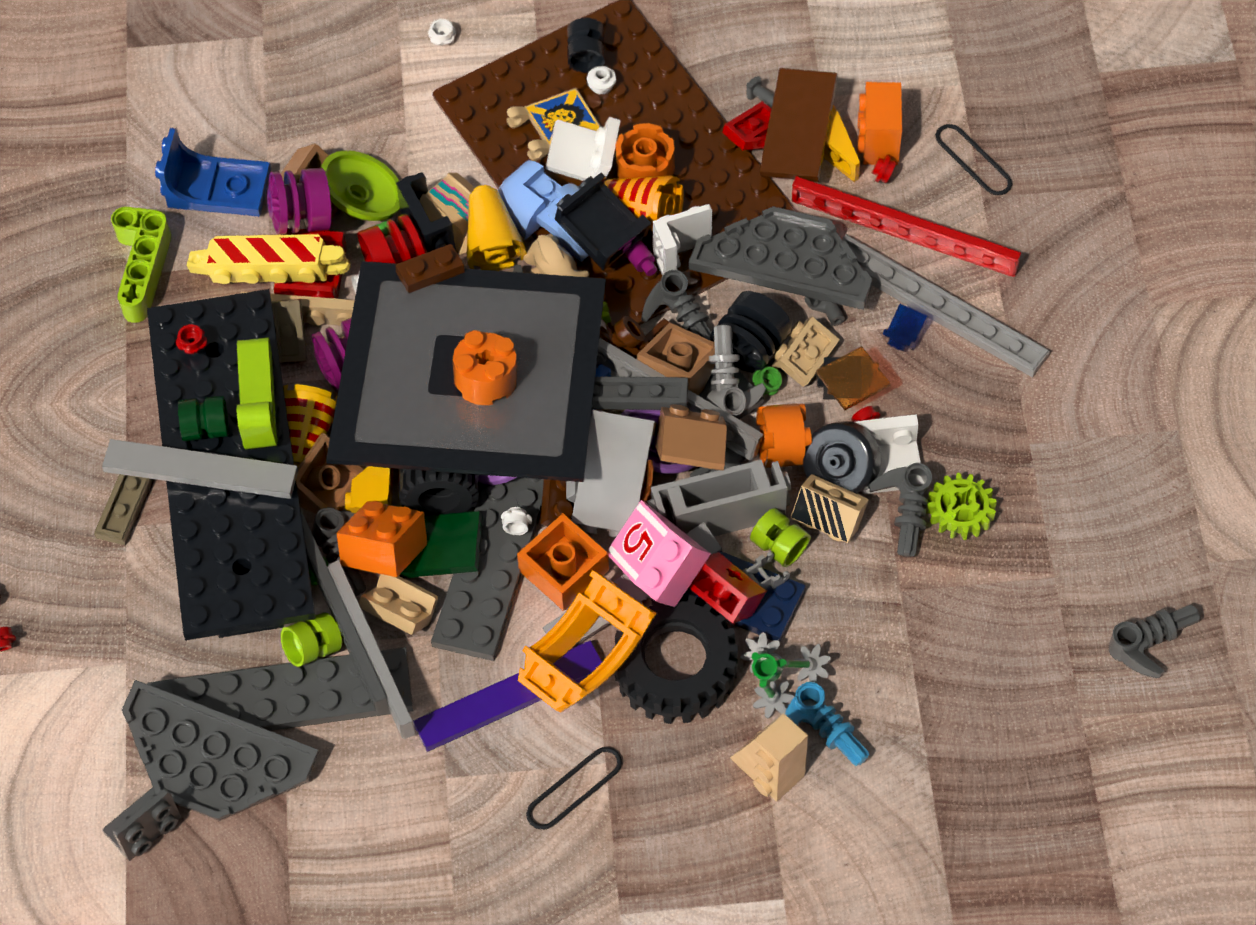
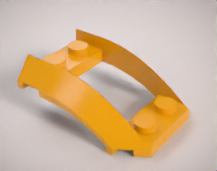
(600, 598)

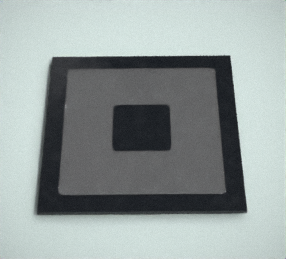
(400, 390)

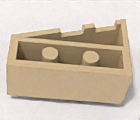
(774, 757)

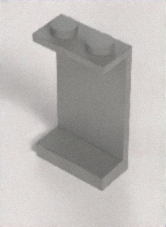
(613, 471)
(712, 486)
(731, 512)

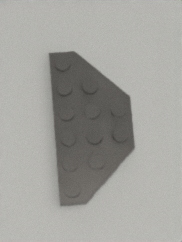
(786, 254)
(210, 757)

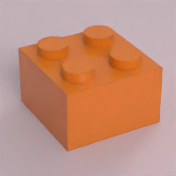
(880, 121)
(382, 538)
(562, 560)

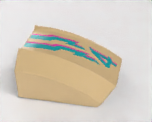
(450, 199)

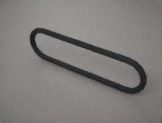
(990, 160)
(582, 798)

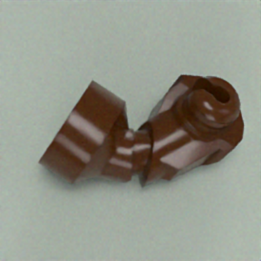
(626, 333)

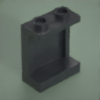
(600, 221)
(435, 233)

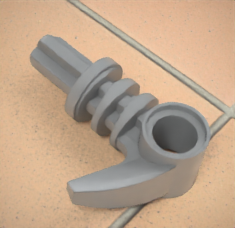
(725, 382)

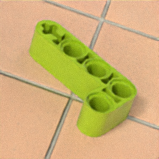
(137, 229)
(256, 390)

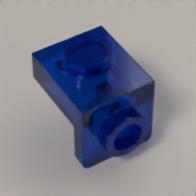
(905, 328)

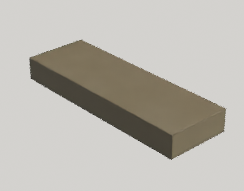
(122, 509)

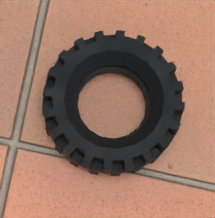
(695, 693)

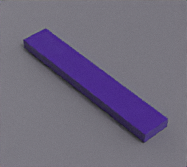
(496, 701)

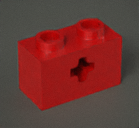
(727, 588)

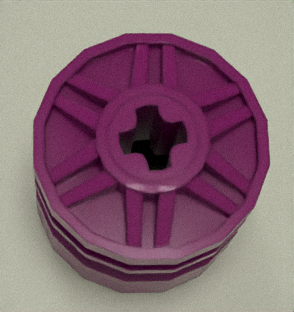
(302, 200)
(331, 354)

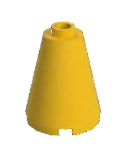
(492, 235)

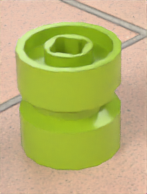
(776, 534)
(311, 639)

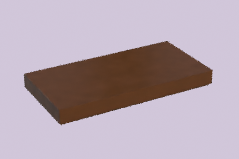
(798, 124)

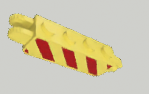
(268, 259)

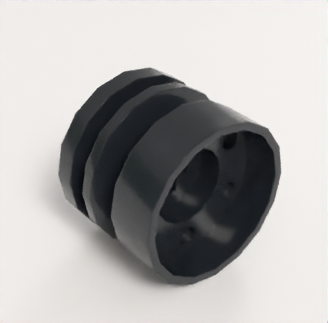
(757, 329)

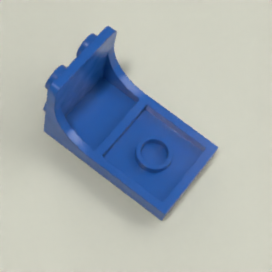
(210, 182)

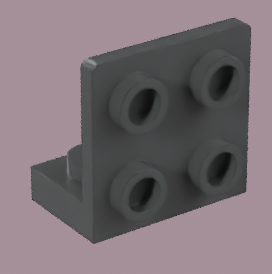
(143, 823)

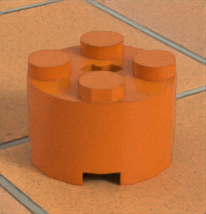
(645, 152)
(485, 367)
(783, 435)

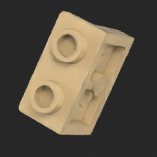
(804, 350)
(400, 603)

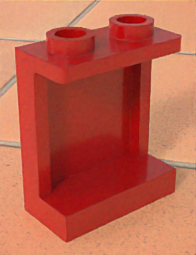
(322, 289)

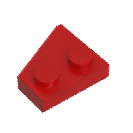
(749, 128)

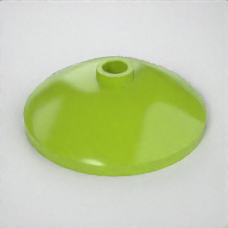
(361, 185)

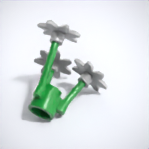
(769, 667)

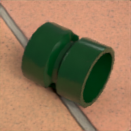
(203, 418)

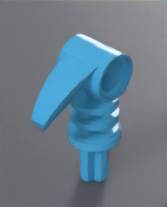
(823, 718)

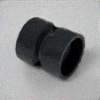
(585, 44)

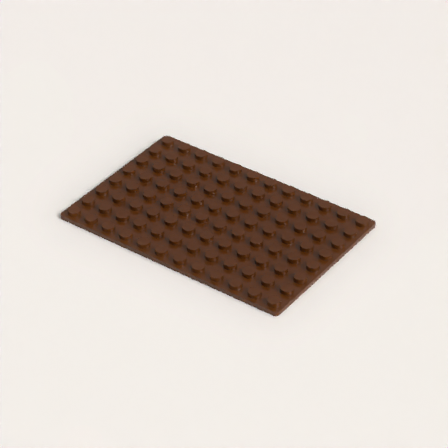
(647, 89)

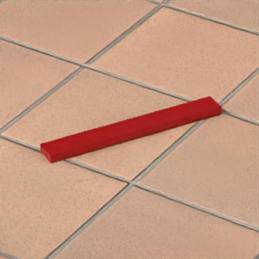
(906, 227)

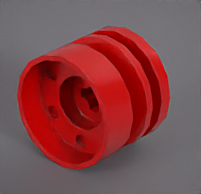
(396, 246)

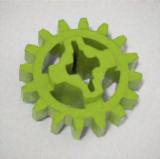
(963, 495)

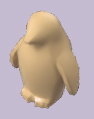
(551, 258)

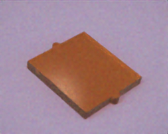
(853, 378)

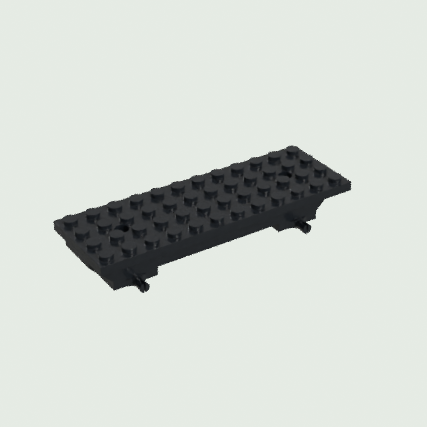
(233, 550)

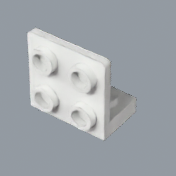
(582, 151)
(678, 234)
(897, 445)

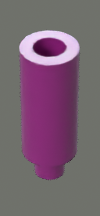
(642, 258)

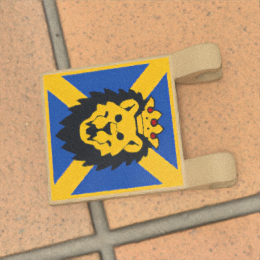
(543, 114)

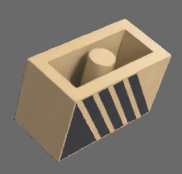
(829, 508)

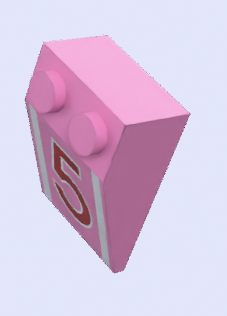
(657, 555)

